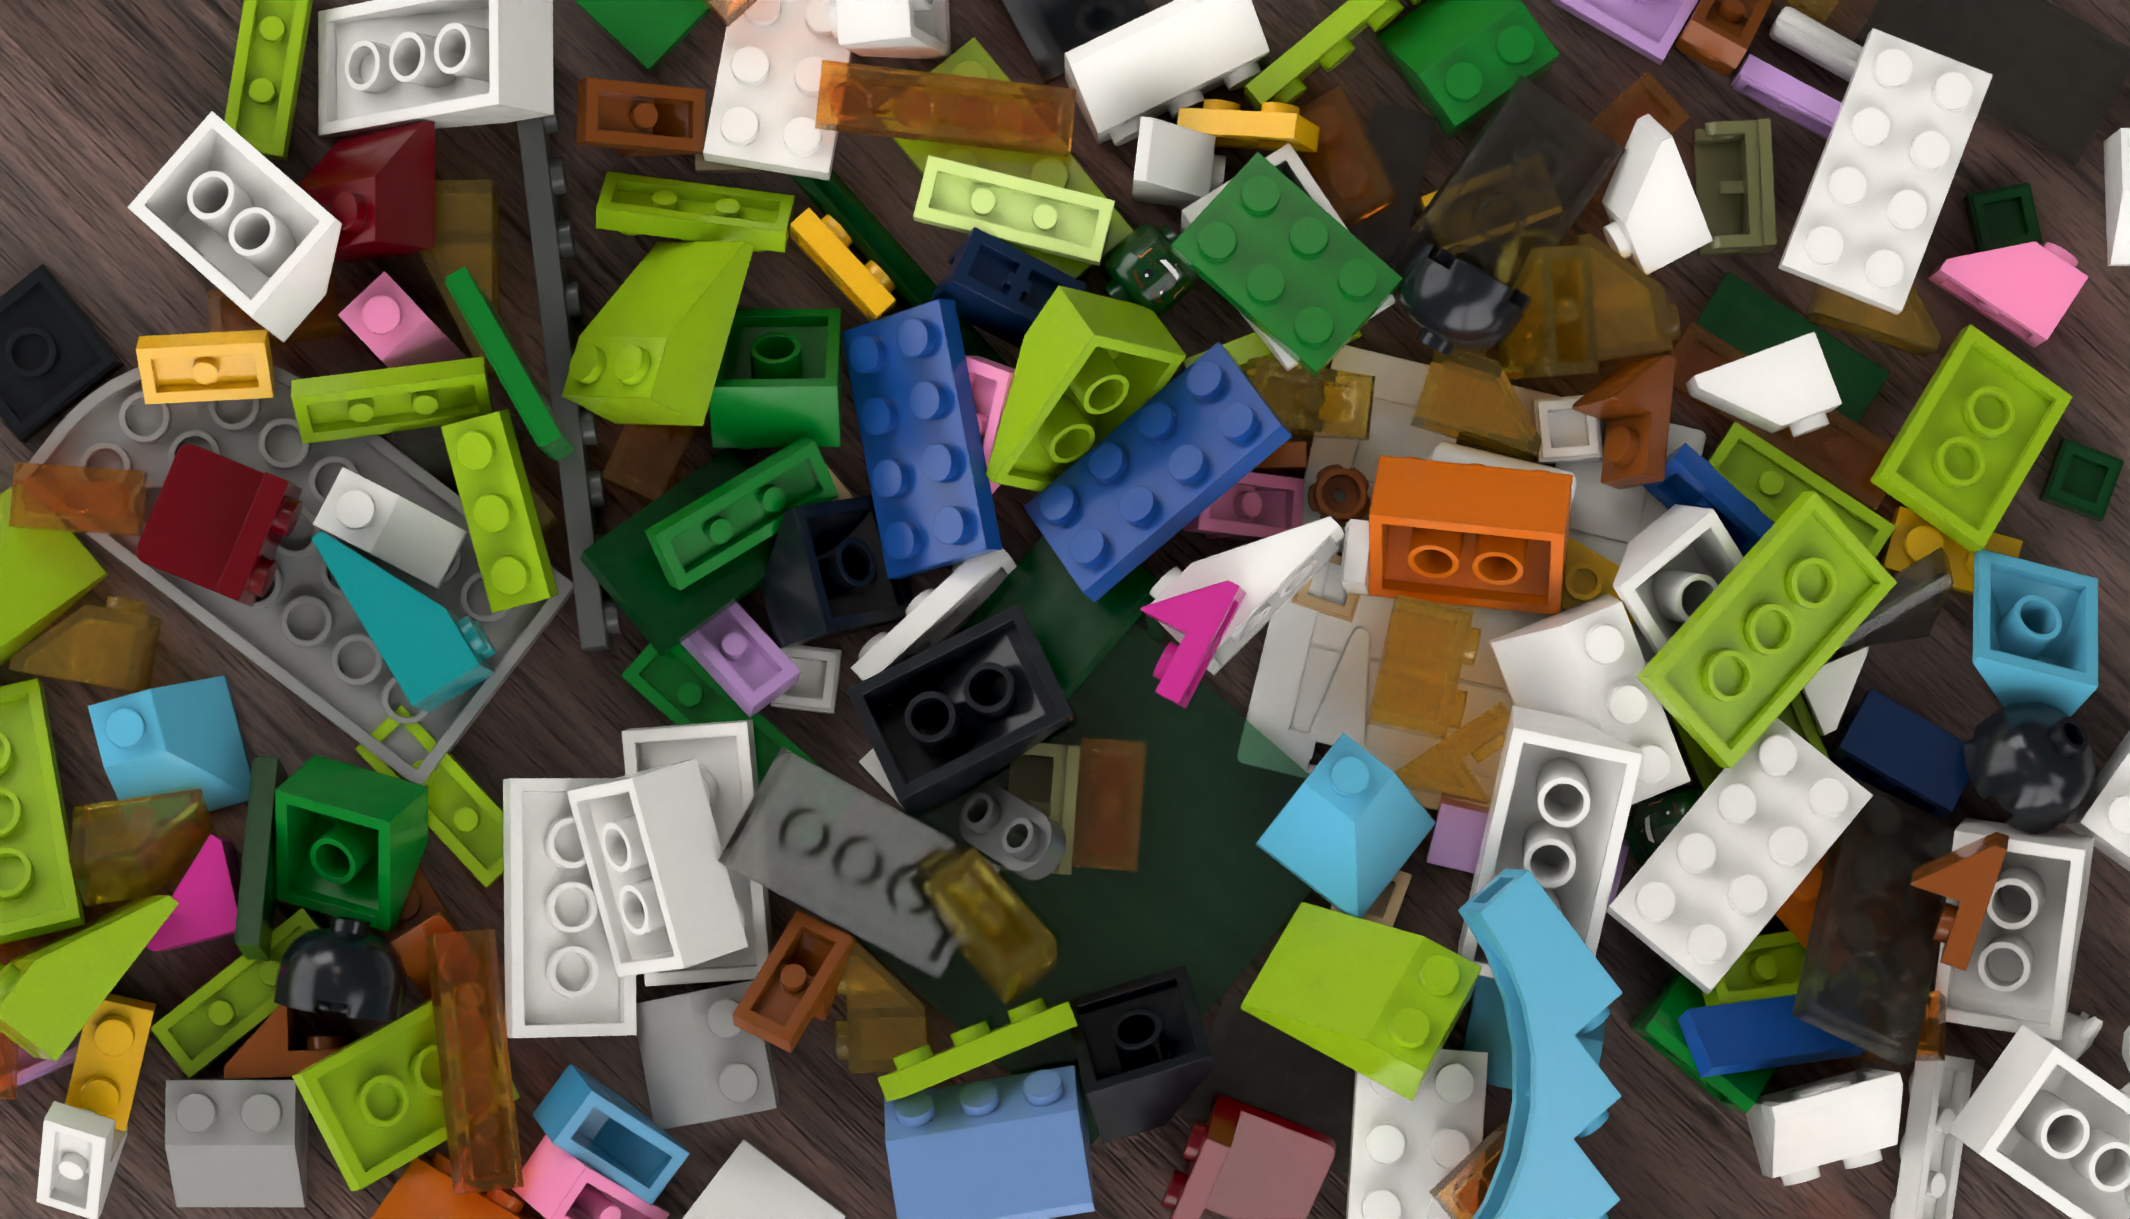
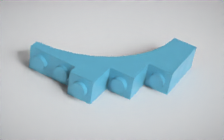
(1558, 1091)

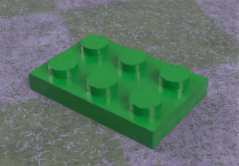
(1286, 264)

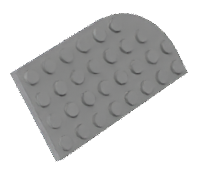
(304, 623)

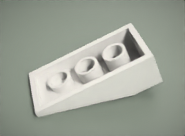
(433, 63)
(2052, 1128)

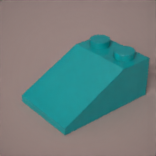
(421, 641)

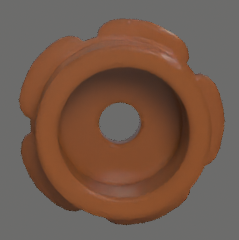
(1335, 478)

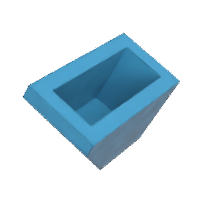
(609, 1134)

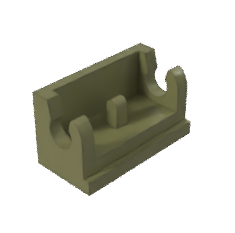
(1736, 186)
(1049, 782)

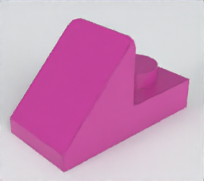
(1203, 620)

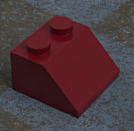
(379, 191)

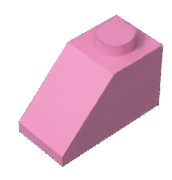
(2015, 286)
(397, 326)
(570, 1189)

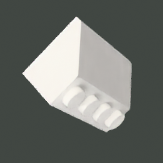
(1560, 815)

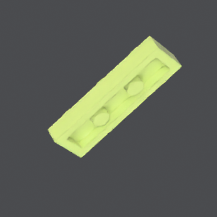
(1014, 210)

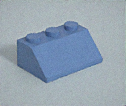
(992, 1149)

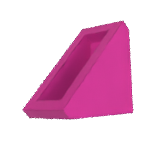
(205, 899)

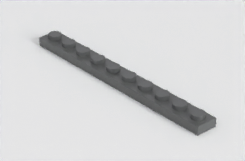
(559, 305)

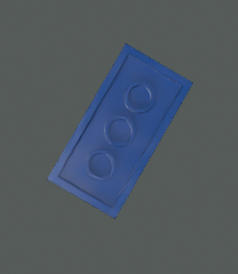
(921, 439)
(1157, 471)

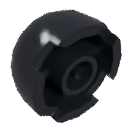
(1457, 301)
(2032, 764)
(342, 972)

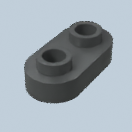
(1012, 832)

